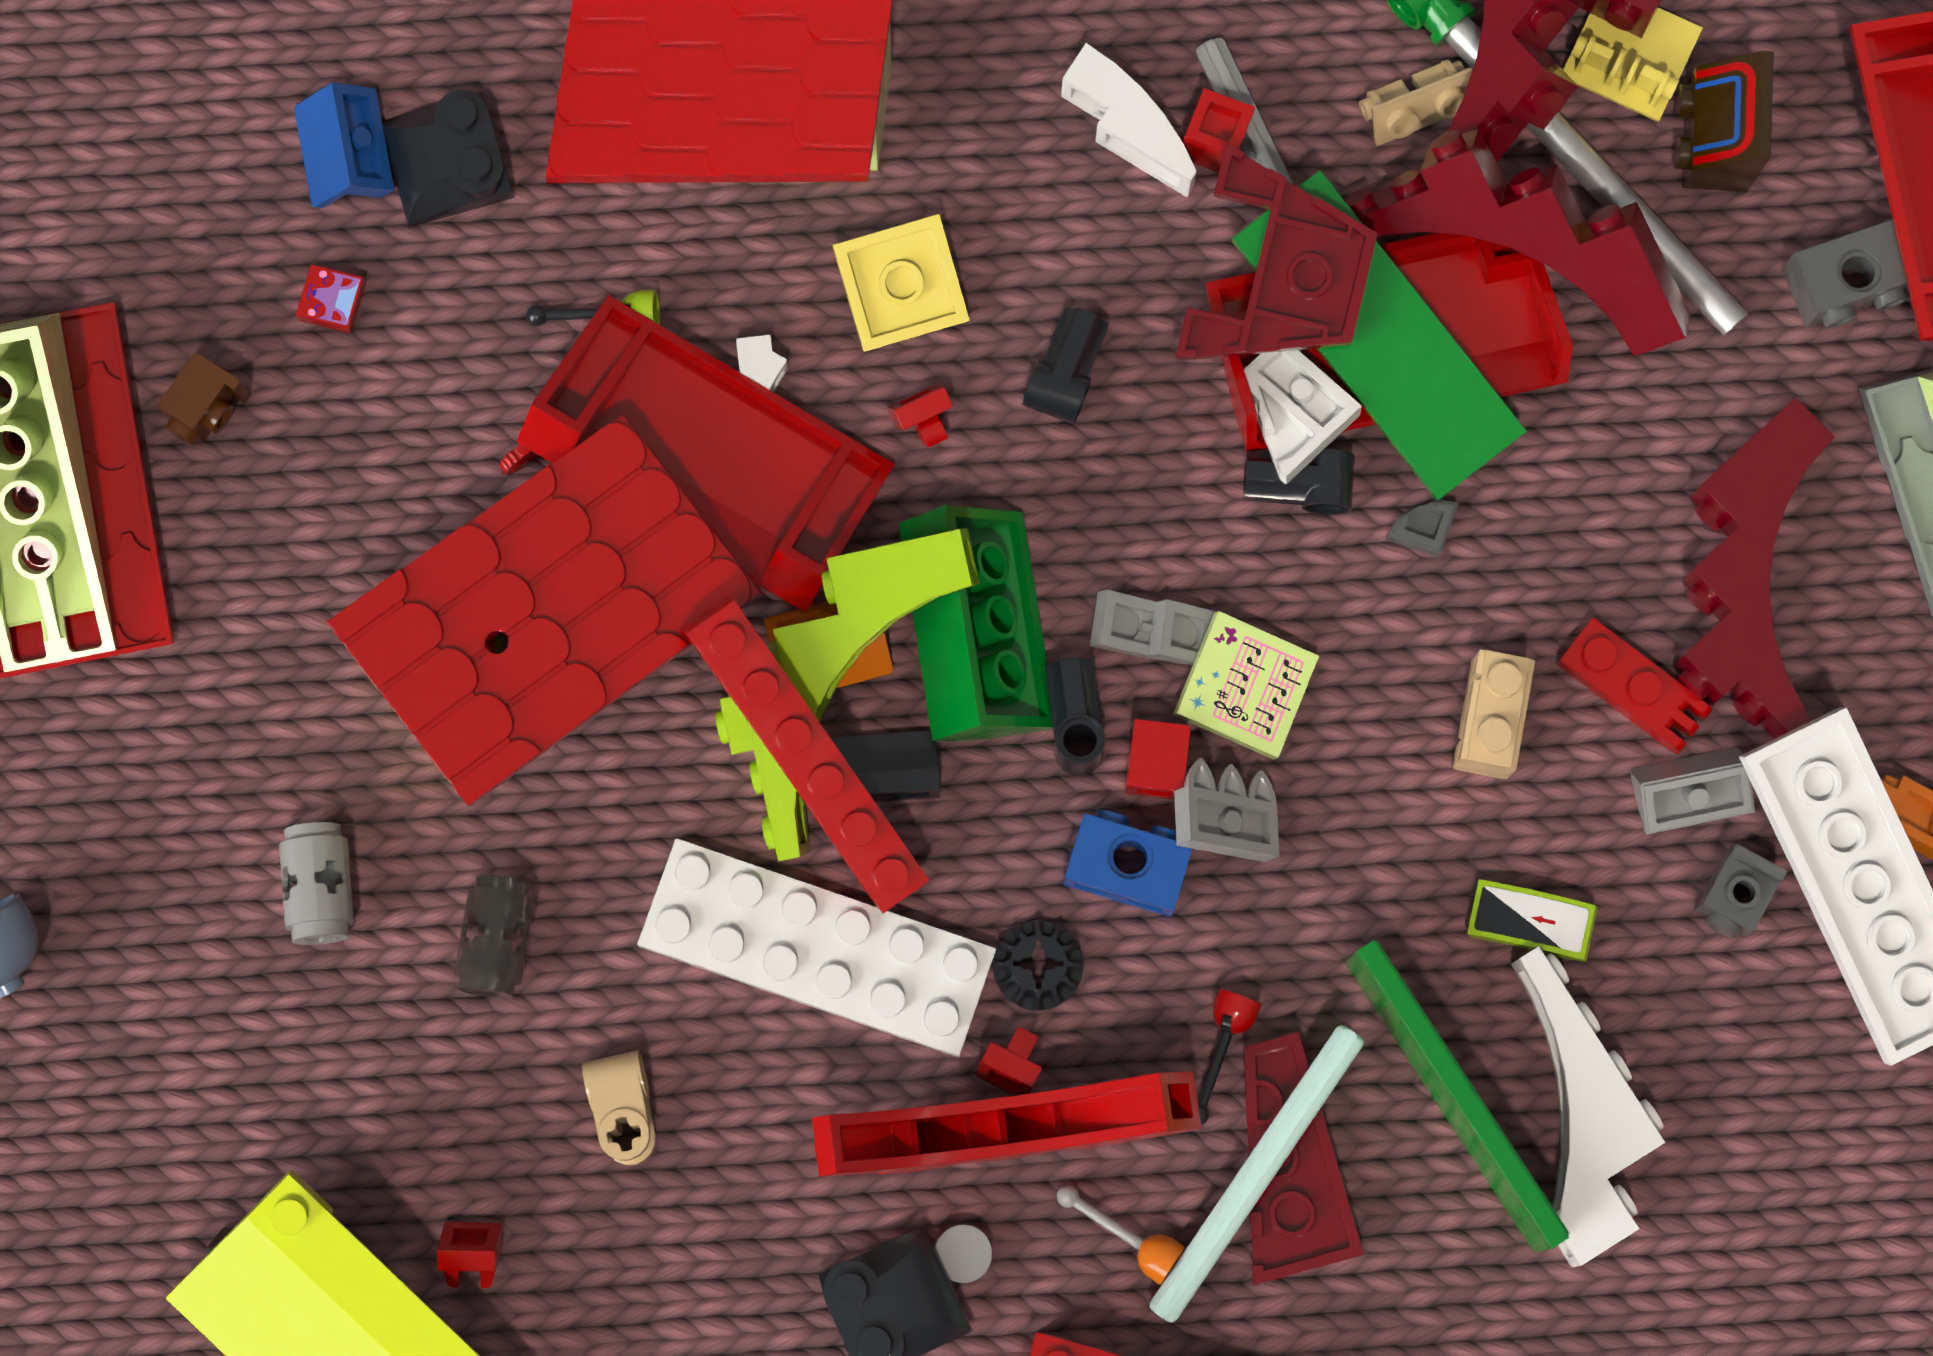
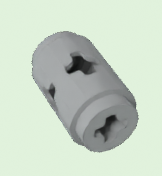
(317, 907)

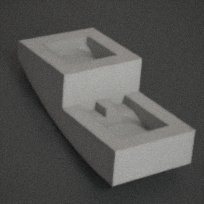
(1149, 628)

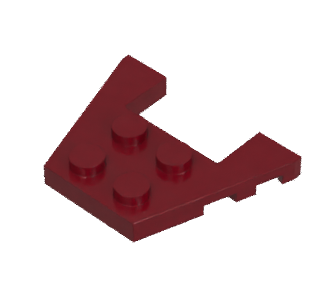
(1305, 277)

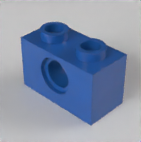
(1094, 871)

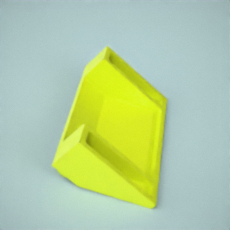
(306, 1287)

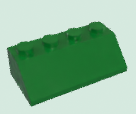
(985, 642)

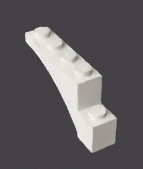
(1599, 1115)

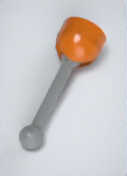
(1155, 1254)

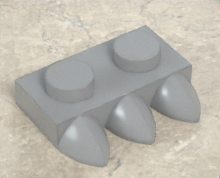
(1227, 816)

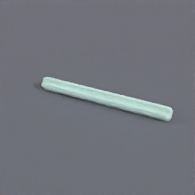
(1256, 1173)

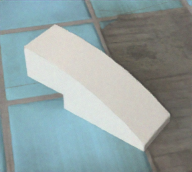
(1128, 119)

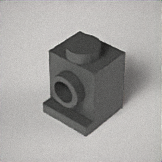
(1721, 908)

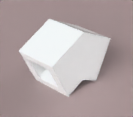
(760, 362)

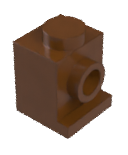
(200, 400)

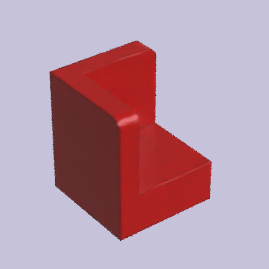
(1214, 124)
(1157, 759)

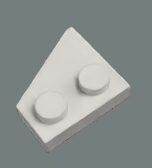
(1297, 408)

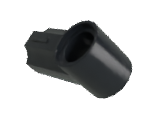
(1062, 378)
(1320, 487)
(1075, 711)

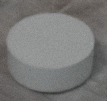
(964, 1253)

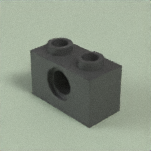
(1818, 281)

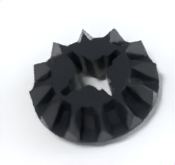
(1018, 983)

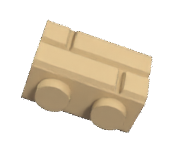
(1493, 714)

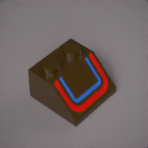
(1726, 123)

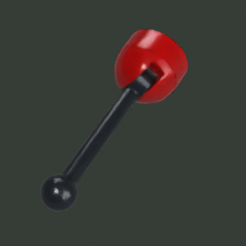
(1233, 1016)

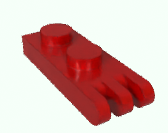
(1633, 685)

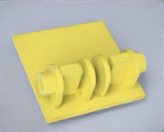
(1633, 69)

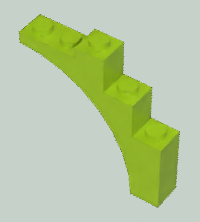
(871, 594)

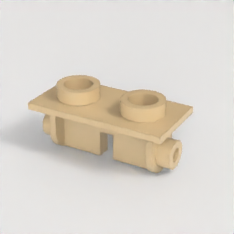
(1400, 112)

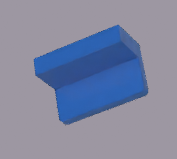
(343, 144)

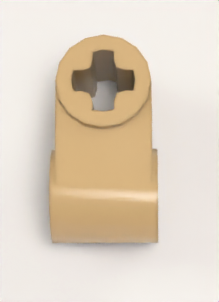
(619, 1096)

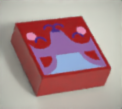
(330, 298)

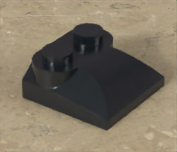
(447, 158)
(894, 1299)

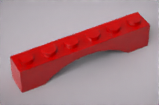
(805, 753)

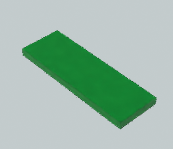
(1410, 371)
(1457, 1098)

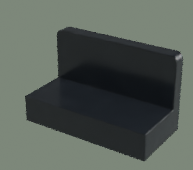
(894, 764)

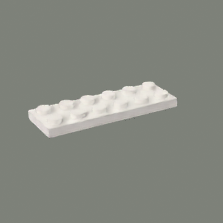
(1854, 873)
(817, 947)

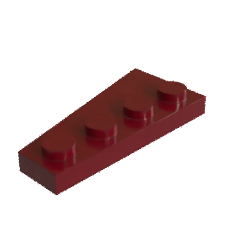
(1305, 1209)

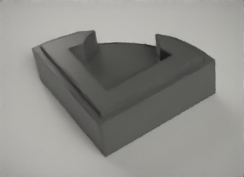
(1424, 527)

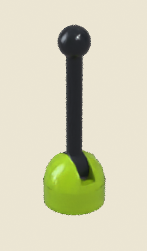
(642, 301)

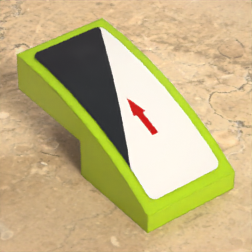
(1532, 920)

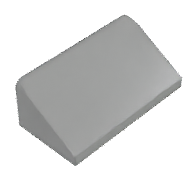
(1692, 790)

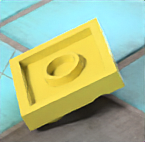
(900, 282)

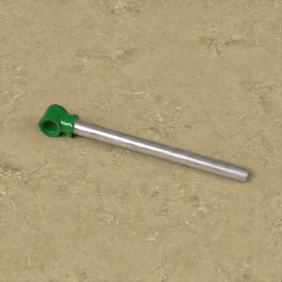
(1452, 23)

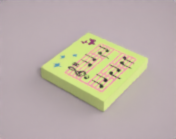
(1245, 685)

